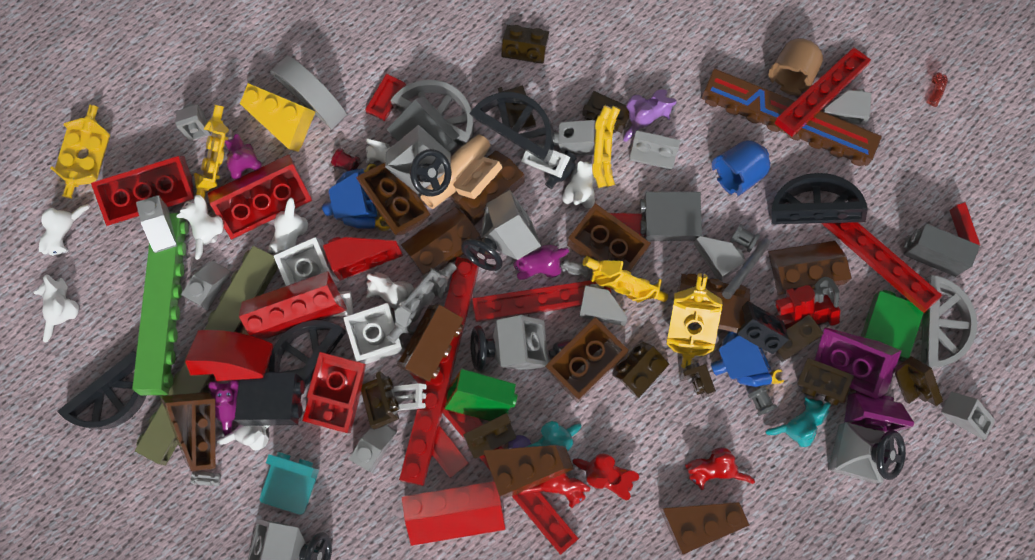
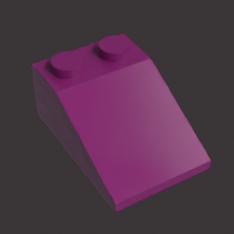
(864, 358)
(877, 414)

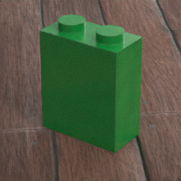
(893, 322)
(480, 396)

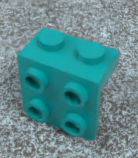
(288, 483)

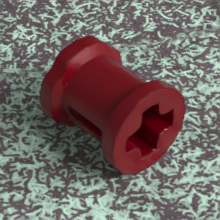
(345, 160)

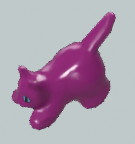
(240, 157)
(544, 261)
(225, 403)

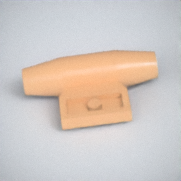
(469, 172)

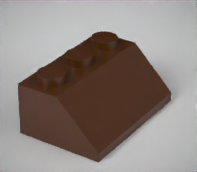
(507, 179)
(393, 199)
(607, 239)
(440, 241)
(808, 264)
(732, 313)
(430, 342)
(586, 359)

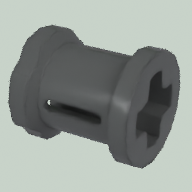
(745, 238)
(762, 401)

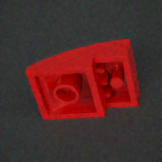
(228, 355)
(334, 393)

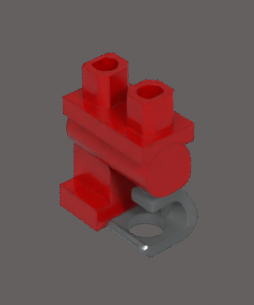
(811, 302)

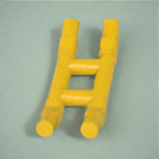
(603, 146)

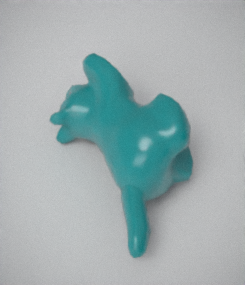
(804, 426)
(557, 435)

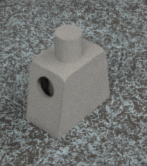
(576, 137)

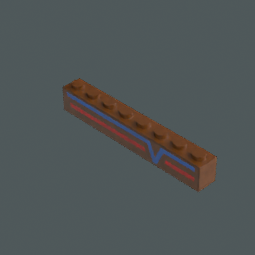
(765, 106)

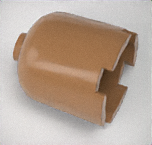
(796, 66)

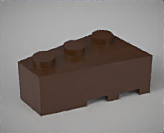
(194, 427)
(526, 467)
(702, 524)

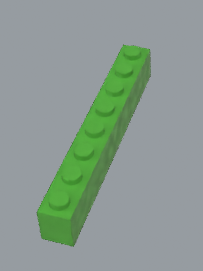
(159, 315)

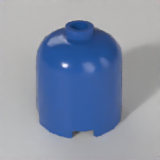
(742, 166)

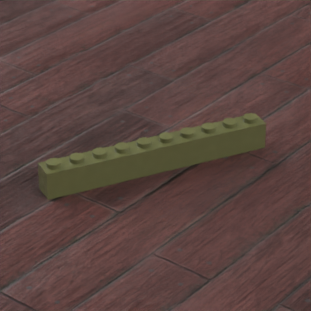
(247, 282)

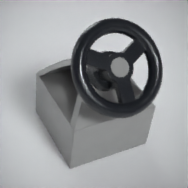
(420, 162)
(504, 230)
(516, 344)
(867, 453)
(285, 542)

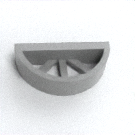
(308, 90)
(401, 101)
(930, 324)

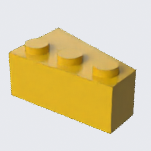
(280, 116)

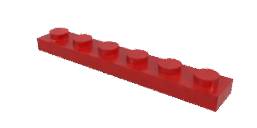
(822, 92)
(886, 264)
(530, 301)

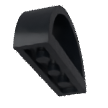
(513, 135)
(831, 212)
(327, 346)
(95, 394)

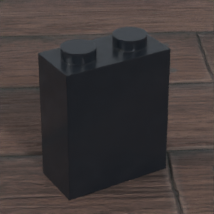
(270, 400)

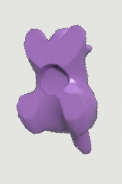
(644, 112)

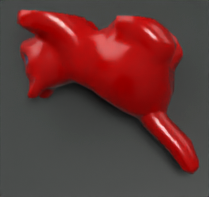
(719, 465)
(603, 473)
(570, 487)

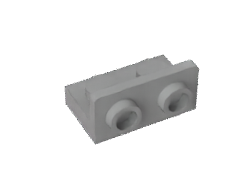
(654, 150)

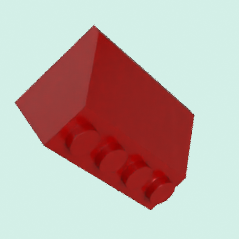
(119, 193)
(258, 196)
(291, 305)
(453, 513)

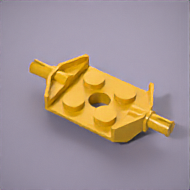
(81, 134)
(215, 155)
(612, 276)
(691, 306)

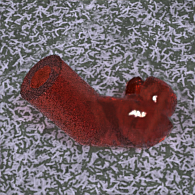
(940, 84)

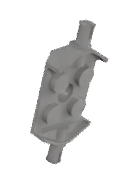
(433, 284)

